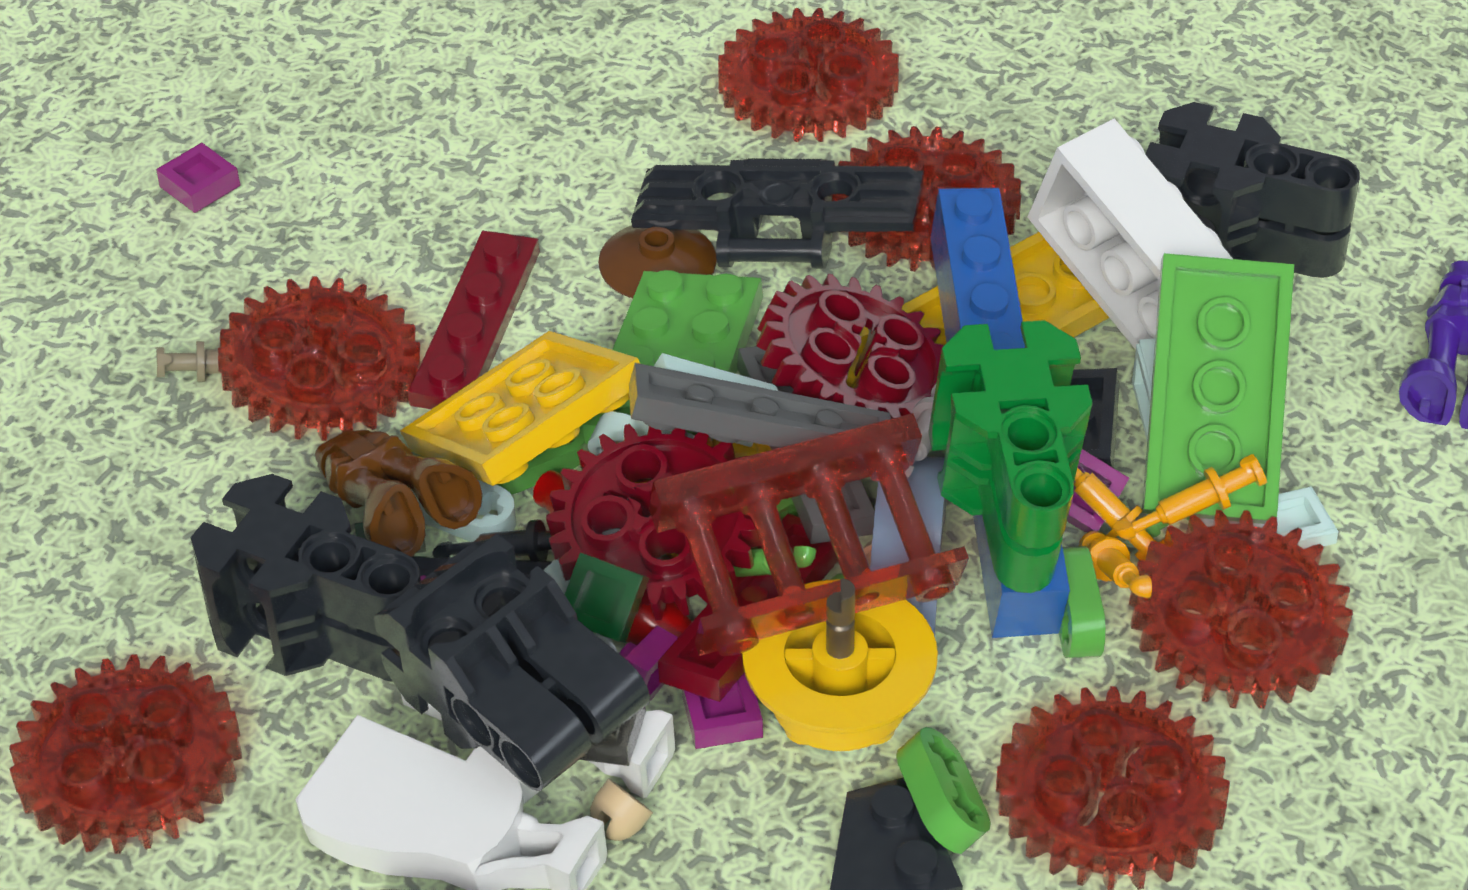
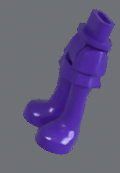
(1430, 383)

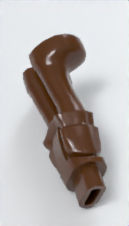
(375, 473)

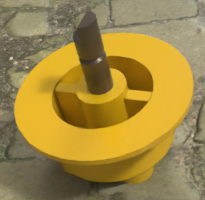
(845, 677)

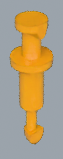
(1197, 497)
(1111, 509)
(1113, 563)

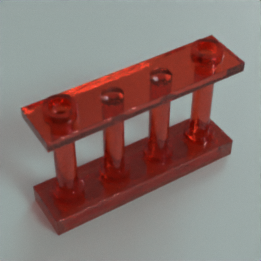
(819, 471)

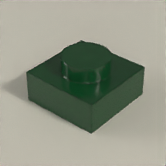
(605, 596)

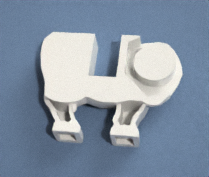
(433, 816)

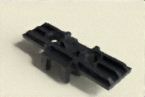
(877, 202)

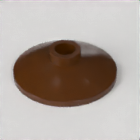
(654, 250)

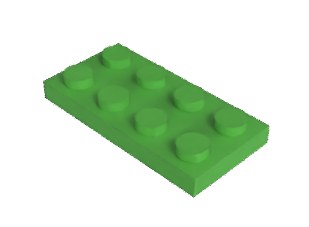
(689, 319)
(1218, 378)

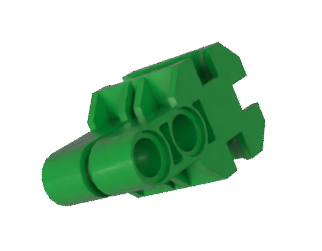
(1012, 442)

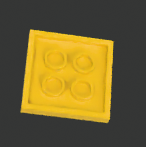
(523, 407)

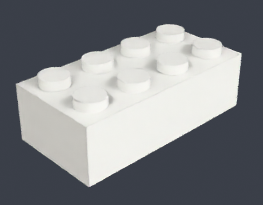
(1114, 221)

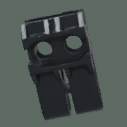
(1259, 193)
(306, 573)
(507, 663)

